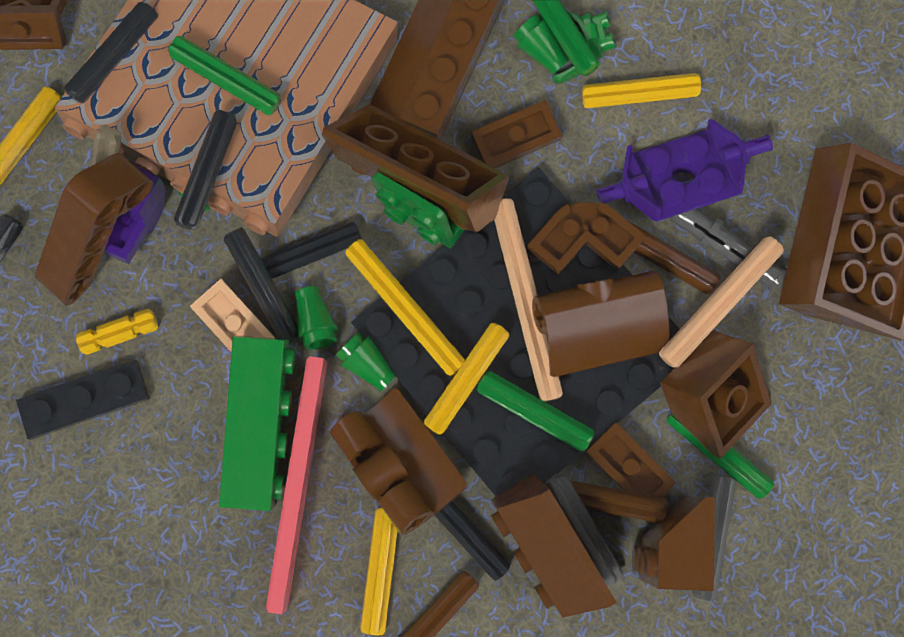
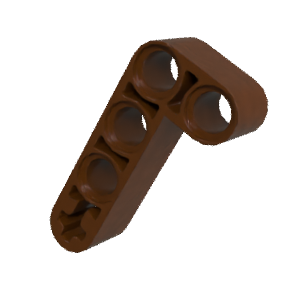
(85, 224)

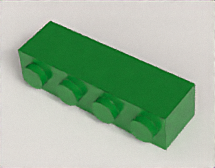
(255, 423)

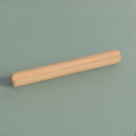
(524, 292)

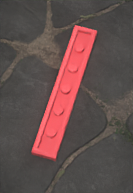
(296, 485)

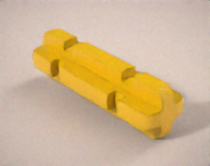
(116, 331)

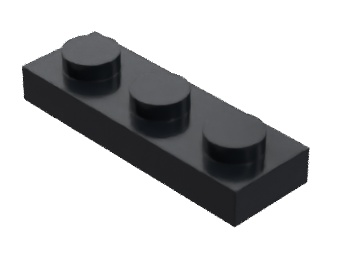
(82, 399)

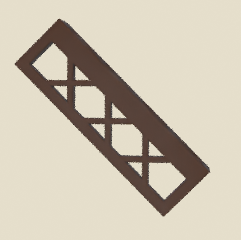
(31, 24)

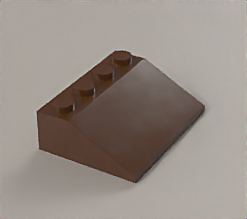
(850, 243)

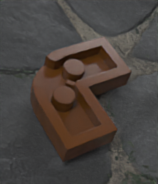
(586, 224)

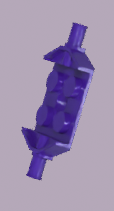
(713, 158)

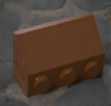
(550, 549)
(679, 549)

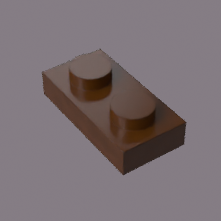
(516, 135)
(629, 464)

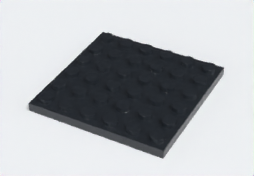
(464, 294)

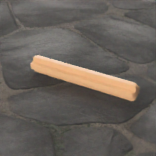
(721, 302)

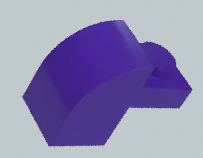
(134, 224)

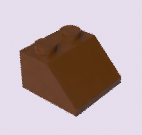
(718, 391)

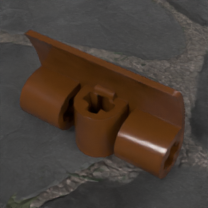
(603, 322)
(398, 461)

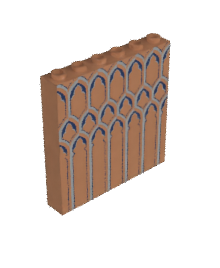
(306, 50)

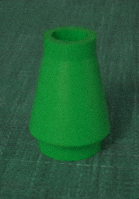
(540, 44)
(315, 322)
(365, 361)

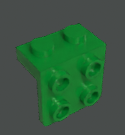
(405, 206)

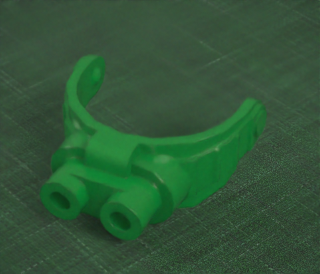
(595, 35)

